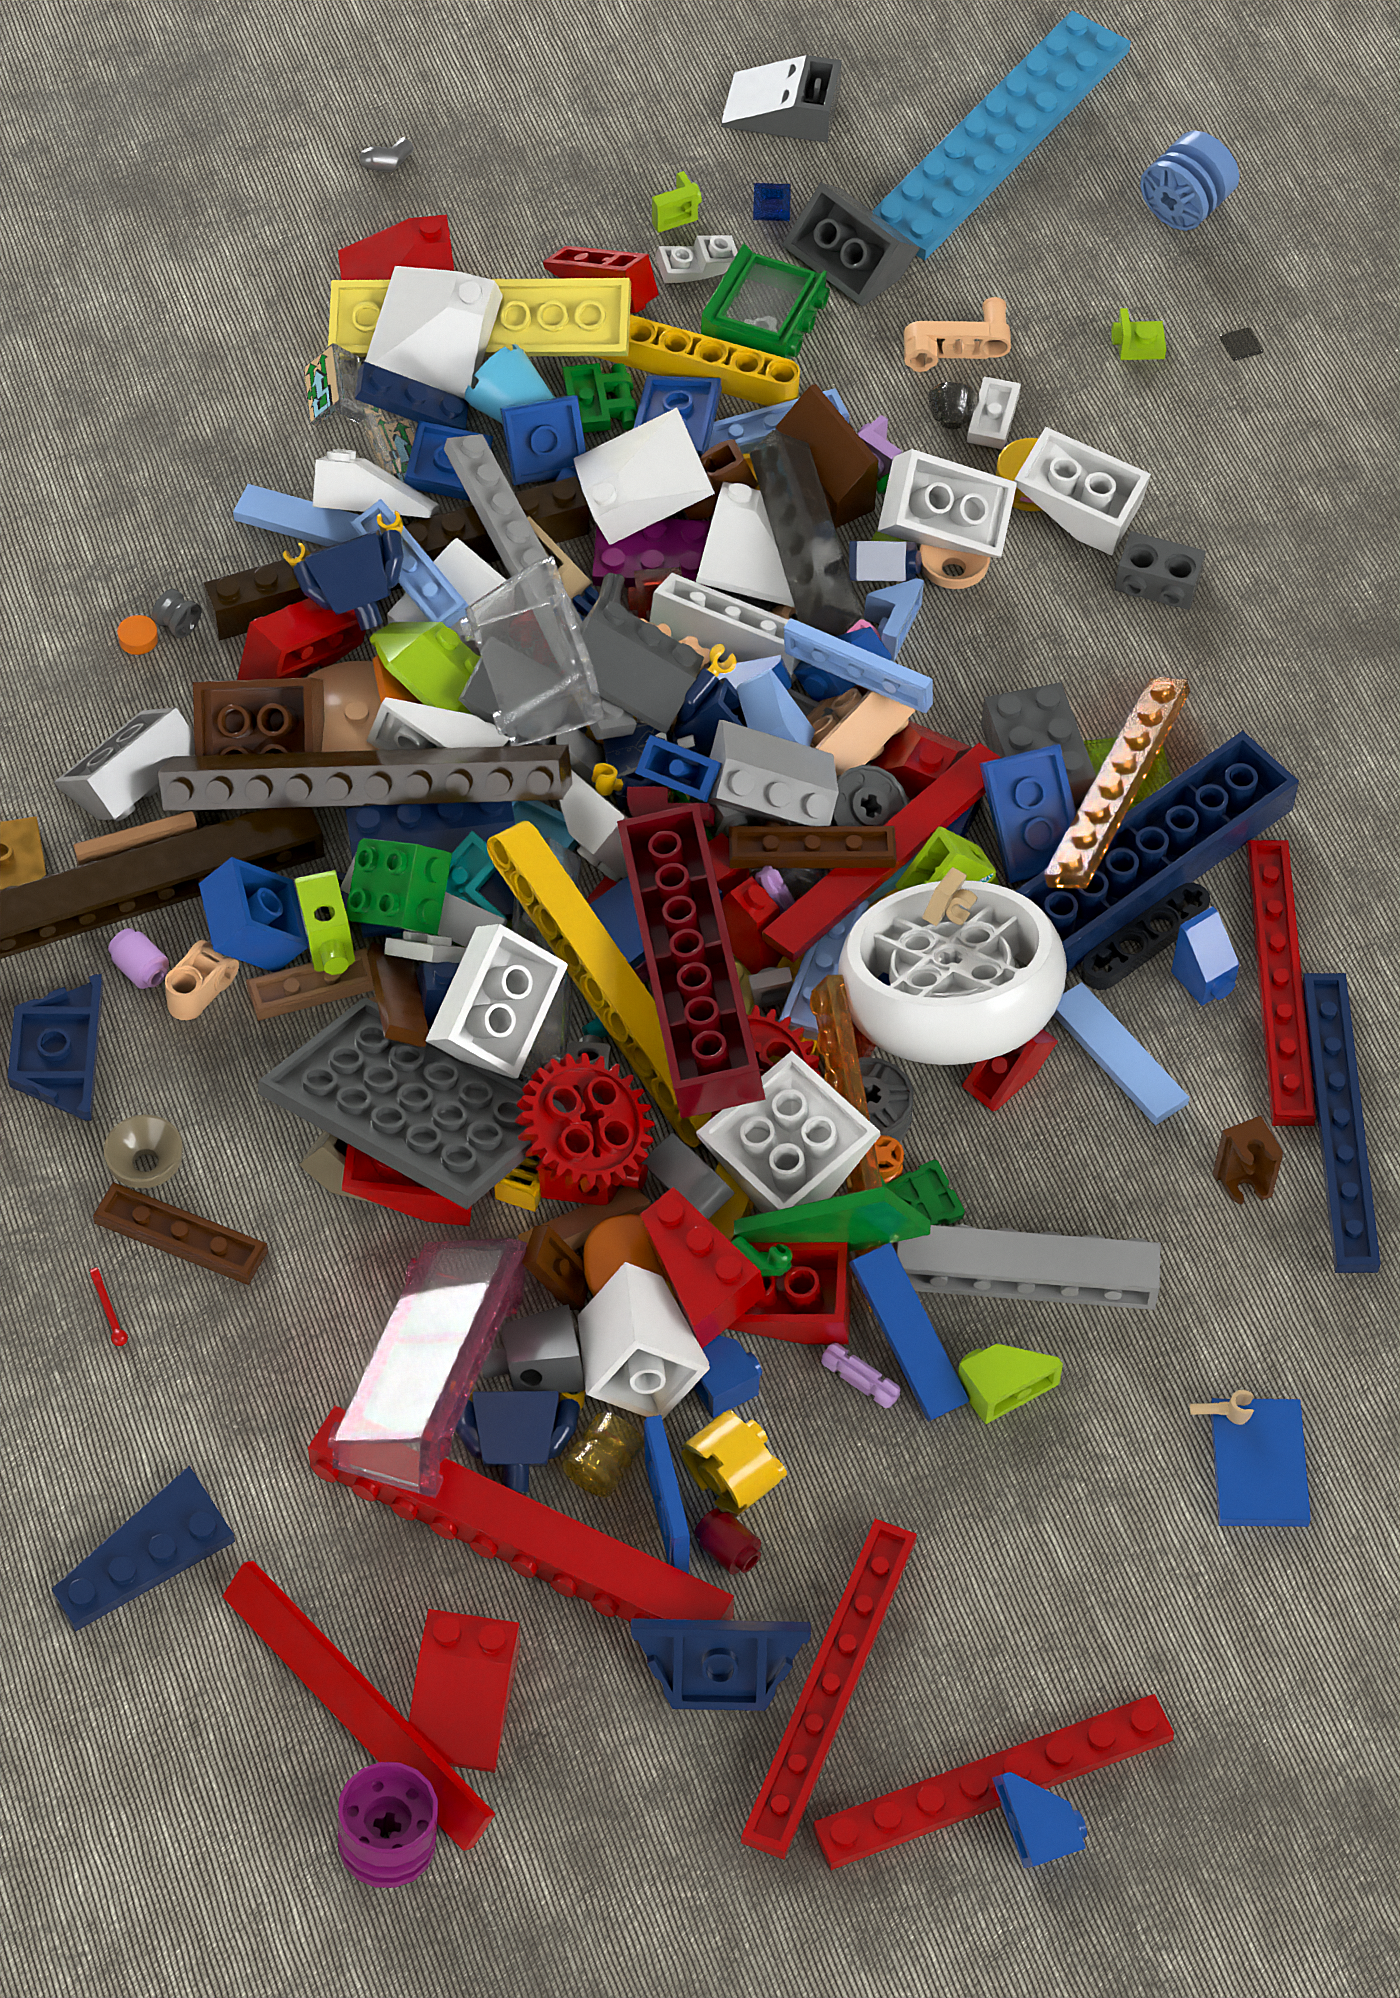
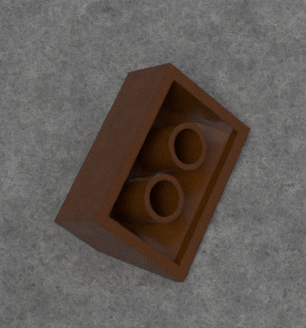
(841, 457)

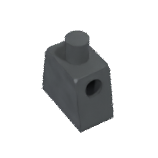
(539, 1353)

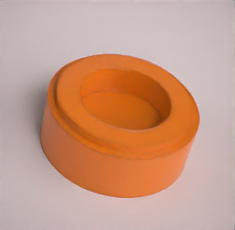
(137, 634)

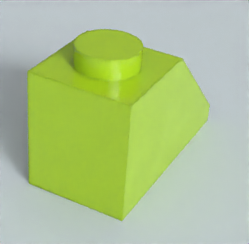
(1006, 1378)

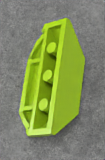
(427, 661)

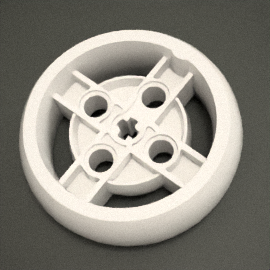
(952, 983)

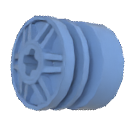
(1189, 180)

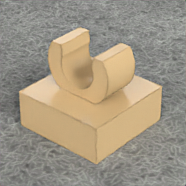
(948, 898)

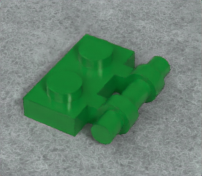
(591, 389)

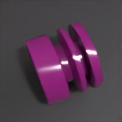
(381, 1801)

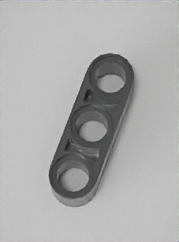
(681, 1168)

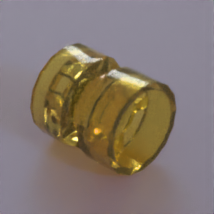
(606, 1448)

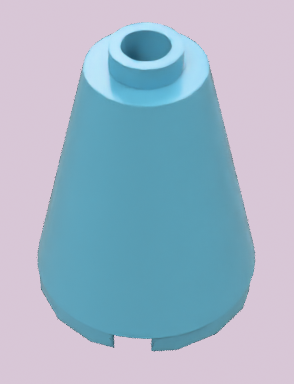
(506, 381)

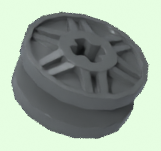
(867, 797)
(887, 1097)

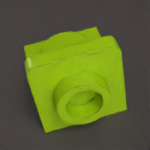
(676, 206)
(1138, 339)

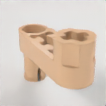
(939, 339)

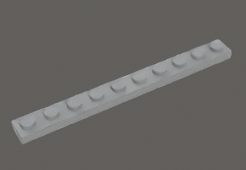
(514, 537)

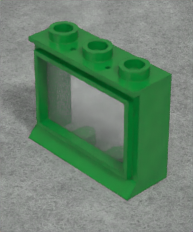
(765, 304)

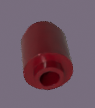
(728, 1541)

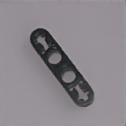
(1142, 932)

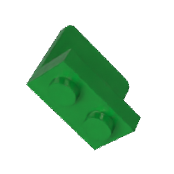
(398, 885)

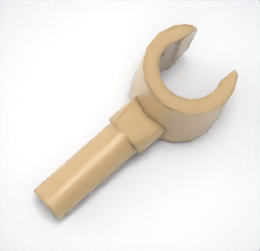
(1230, 1408)

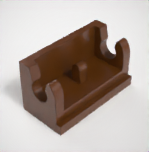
(1248, 1156)

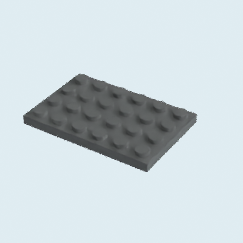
(405, 1105)

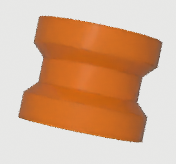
(889, 1152)

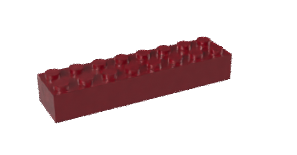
(690, 961)

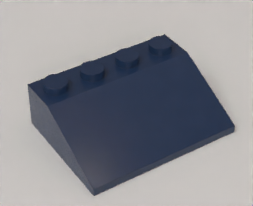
(438, 827)

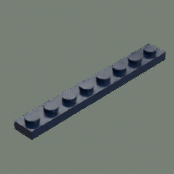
(1341, 1124)

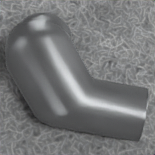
(384, 158)

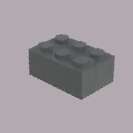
(1034, 720)

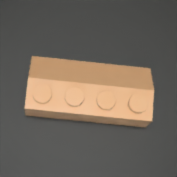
(857, 726)

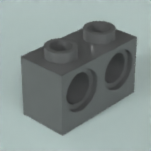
(1160, 570)

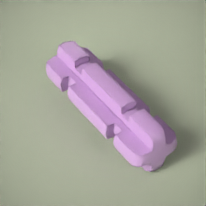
(773, 883)
(861, 1375)

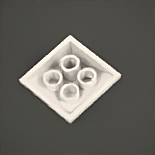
(435, 327)
(642, 476)
(742, 548)
(794, 1142)

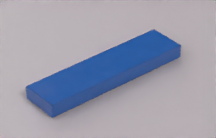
(909, 1332)

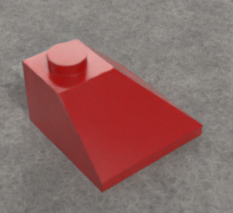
(919, 757)

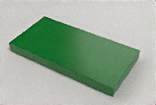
(858, 1218)

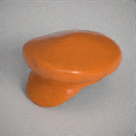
(614, 1243)

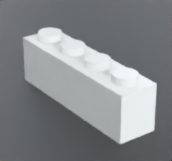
(719, 619)

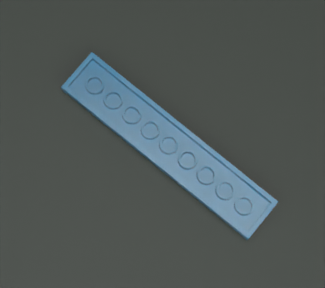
(1001, 131)

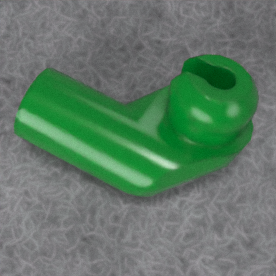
(770, 1263)

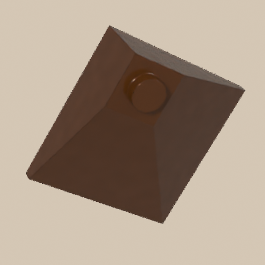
(258, 716)

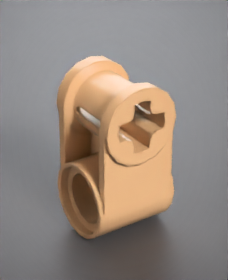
(198, 980)

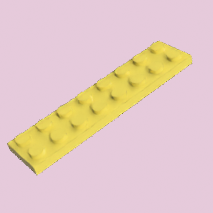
(535, 314)

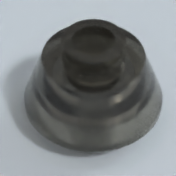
(953, 404)

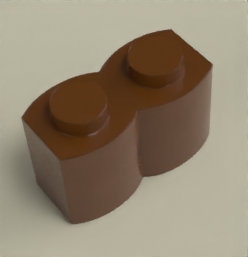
(721, 464)

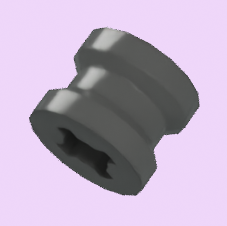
(176, 613)

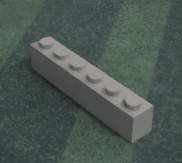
(1034, 1266)

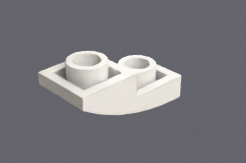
(705, 259)

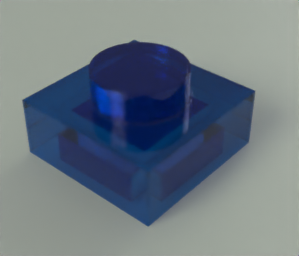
(771, 202)

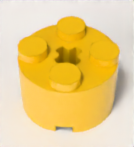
(732, 1462)

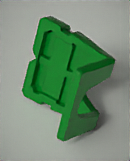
(928, 1193)

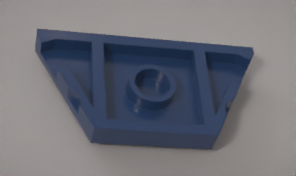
(58, 1047)
(720, 1660)

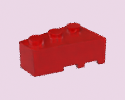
(297, 641)
(701, 1265)

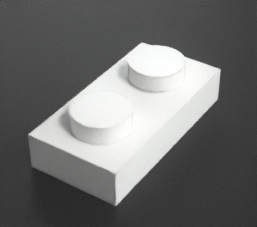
(994, 413)
(424, 948)

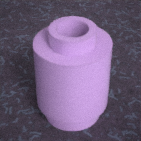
(138, 958)

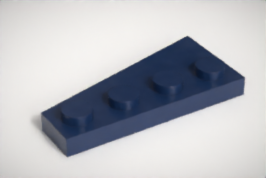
(149, 1548)

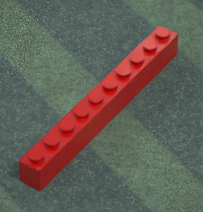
(538, 1541)

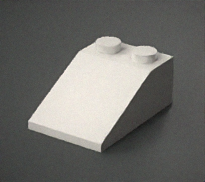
(357, 484)
(1083, 489)
(946, 505)
(421, 726)
(594, 825)

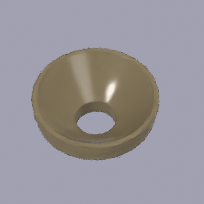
(139, 1137)

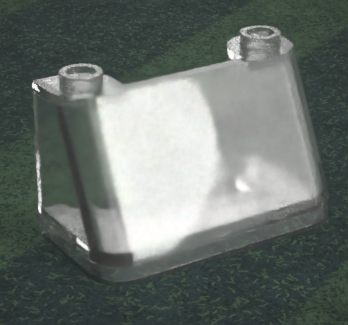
(534, 656)

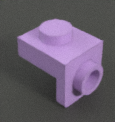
(875, 436)

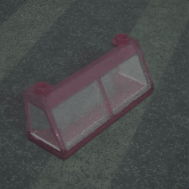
(429, 1362)

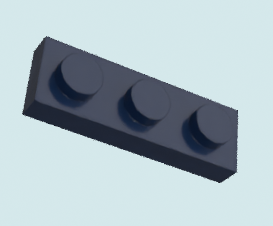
(409, 397)

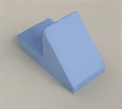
(894, 611)

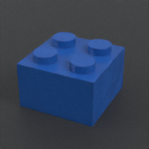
(253, 915)

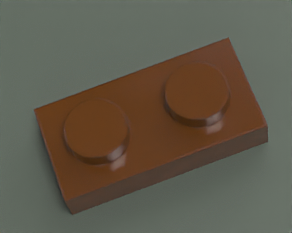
(556, 1267)

